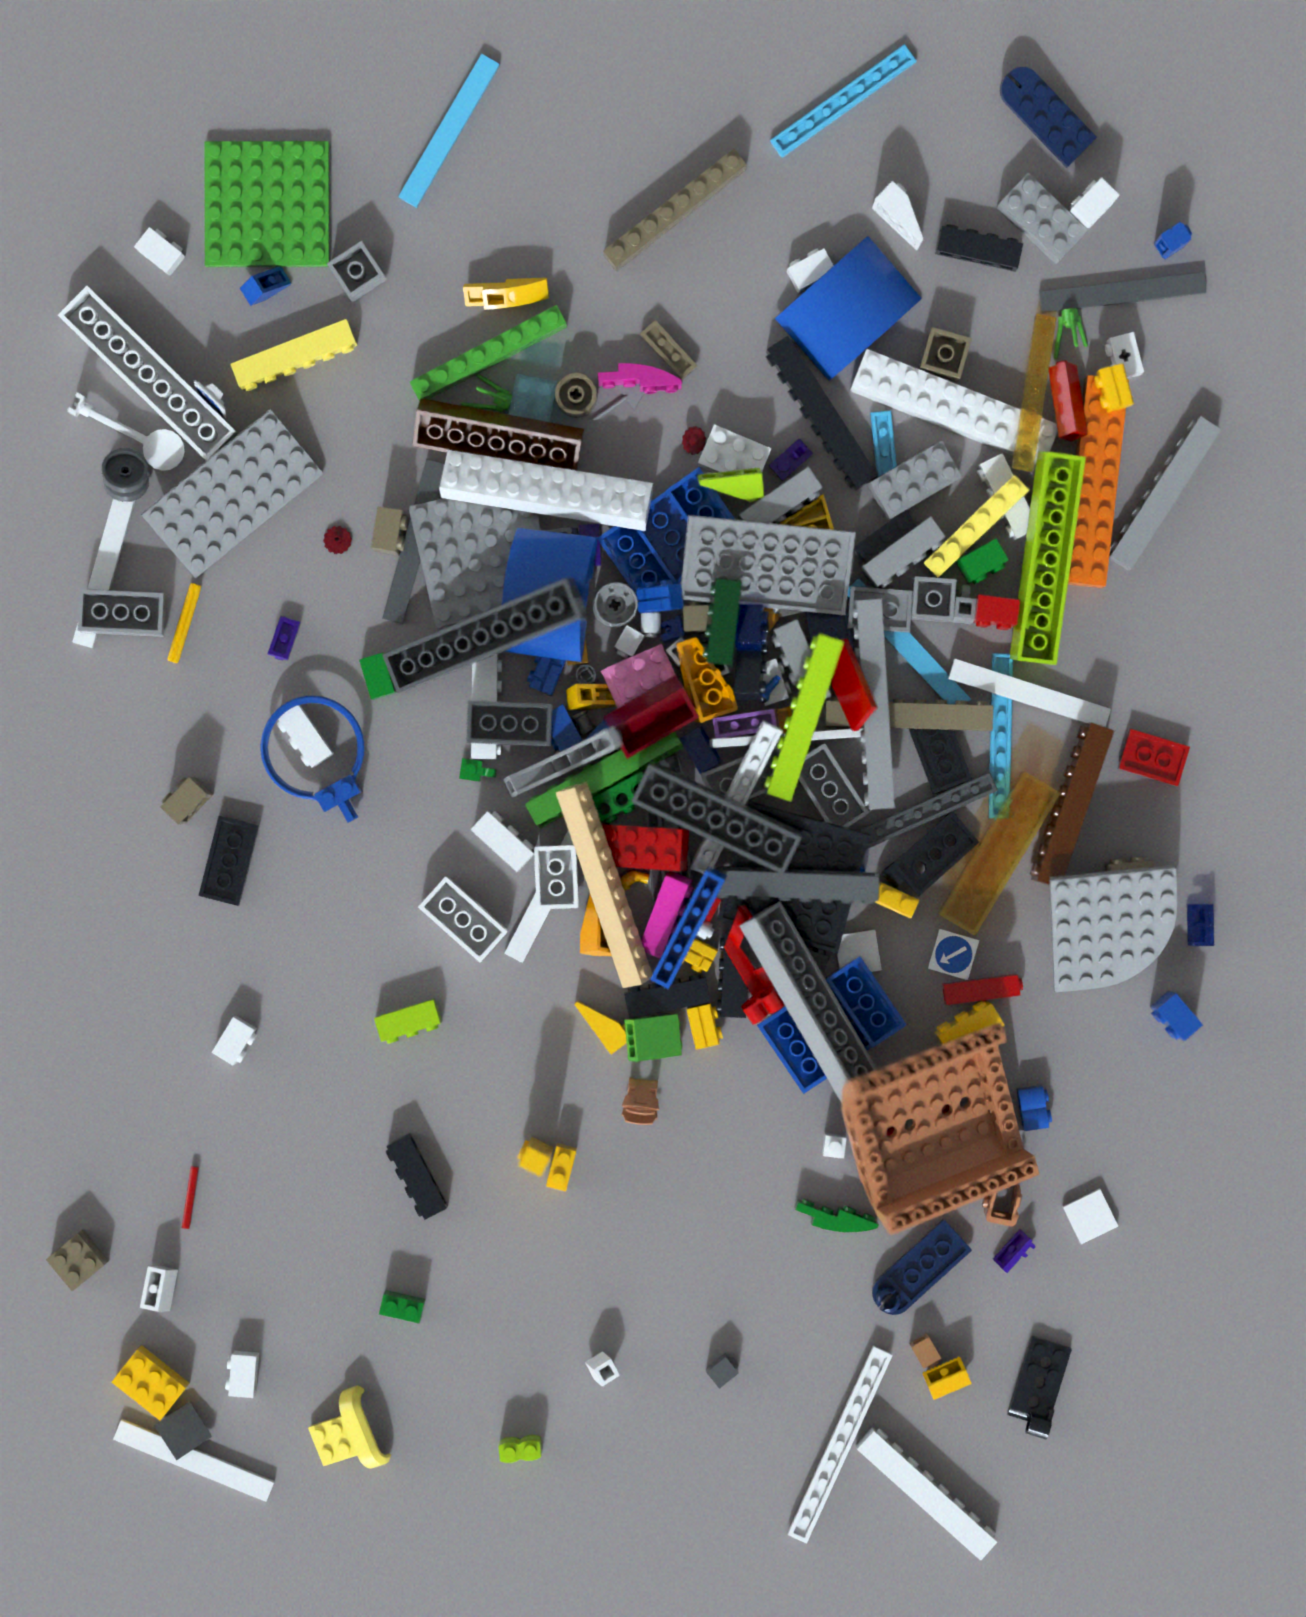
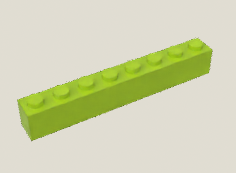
(804, 716)

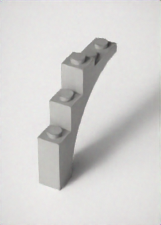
(563, 762)

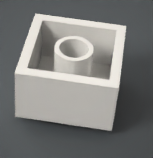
(1094, 203)

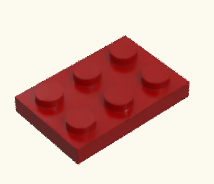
(1153, 757)

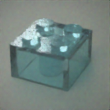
(533, 398)

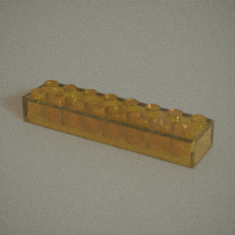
(998, 853)

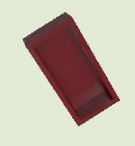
(652, 716)

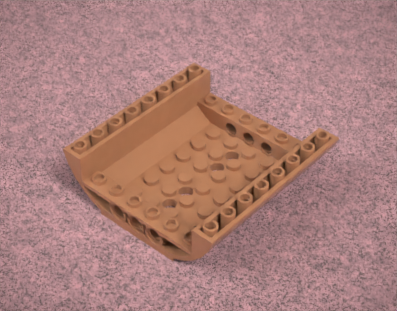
(941, 1157)

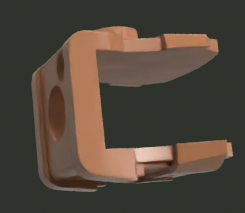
(641, 1102)
(1000, 1217)

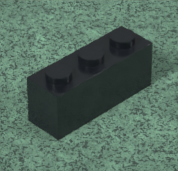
(884, 537)

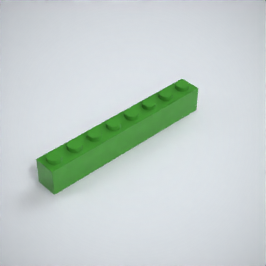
(489, 353)
(601, 777)

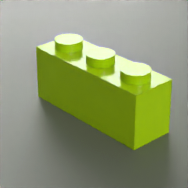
(408, 1021)

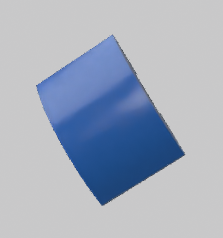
(848, 308)
(659, 550)
(543, 559)
(864, 1005)

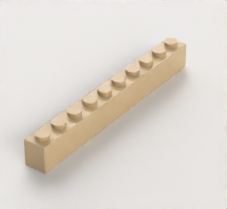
(604, 884)

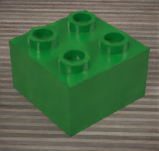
(981, 561)

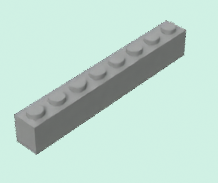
(1164, 492)

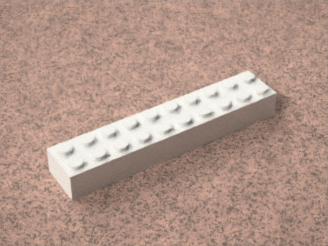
(147, 373)
(944, 403)
(546, 490)

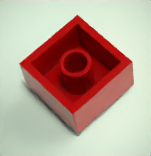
(996, 611)

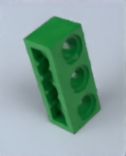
(612, 796)

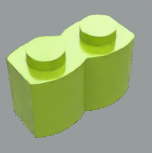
(513, 1448)

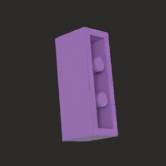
(743, 723)

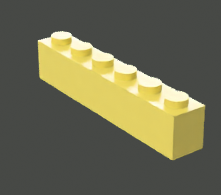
(293, 355)
(976, 526)

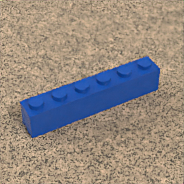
(688, 927)

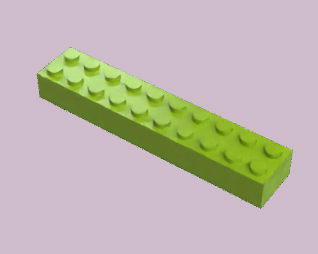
(1047, 557)

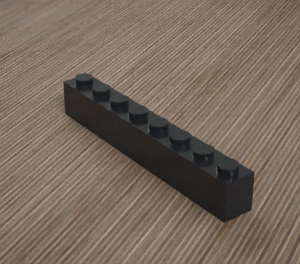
(821, 413)

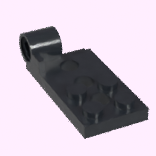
(904, 867)
(1039, 1417)

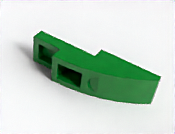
(843, 1221)

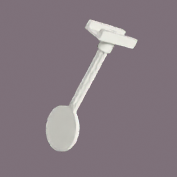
(161, 448)

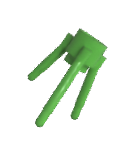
(1071, 320)
(501, 398)

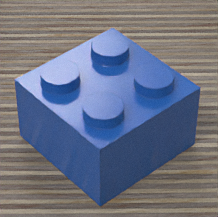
(1176, 1016)

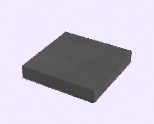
(183, 1430)

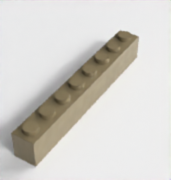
(675, 210)
(925, 716)

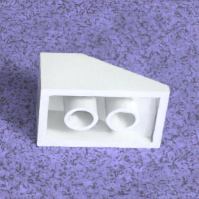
(897, 211)

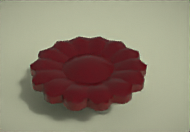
(694, 440)
(337, 540)

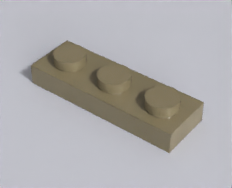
(668, 350)

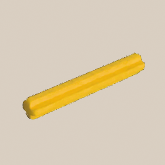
(184, 623)

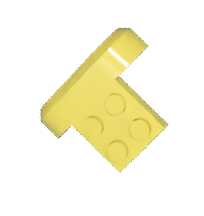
(348, 1434)

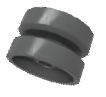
(125, 474)

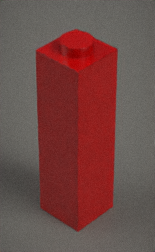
(1067, 401)
(982, 989)

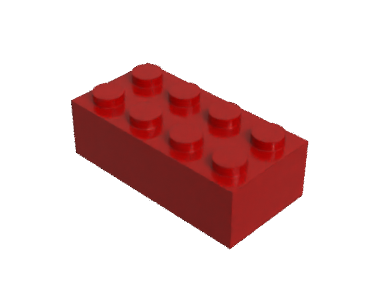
(648, 847)

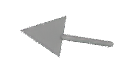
(631, 394)

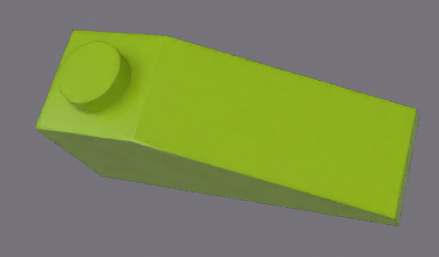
(738, 483)

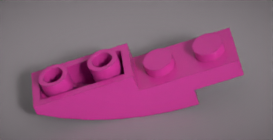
(649, 378)

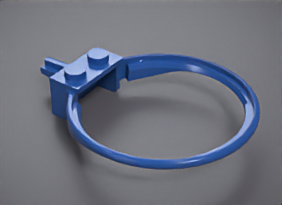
(338, 792)

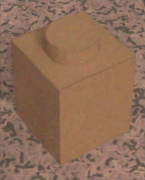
(925, 1351)

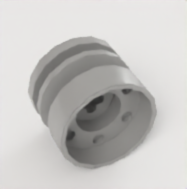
(619, 593)

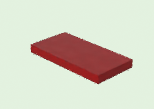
(852, 688)

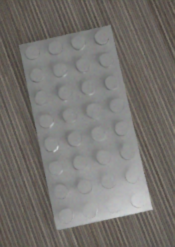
(232, 493)
(775, 562)

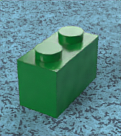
(377, 676)
(402, 1306)

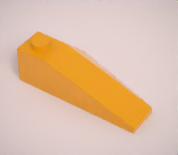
(704, 682)
(592, 935)

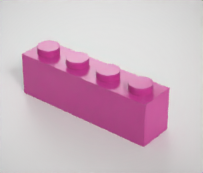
(666, 913)

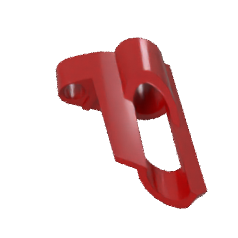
(764, 997)

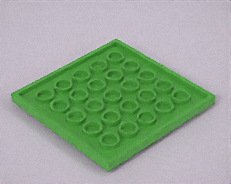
(267, 203)

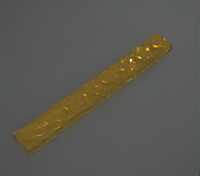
(1034, 393)

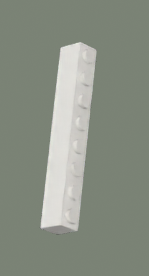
(926, 1493)

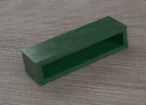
(723, 621)

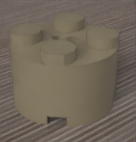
(567, 387)

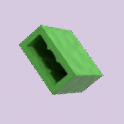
(653, 1037)

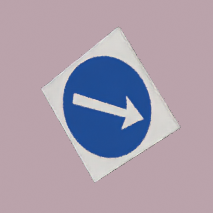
(212, 396)
(953, 954)

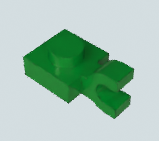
(474, 770)

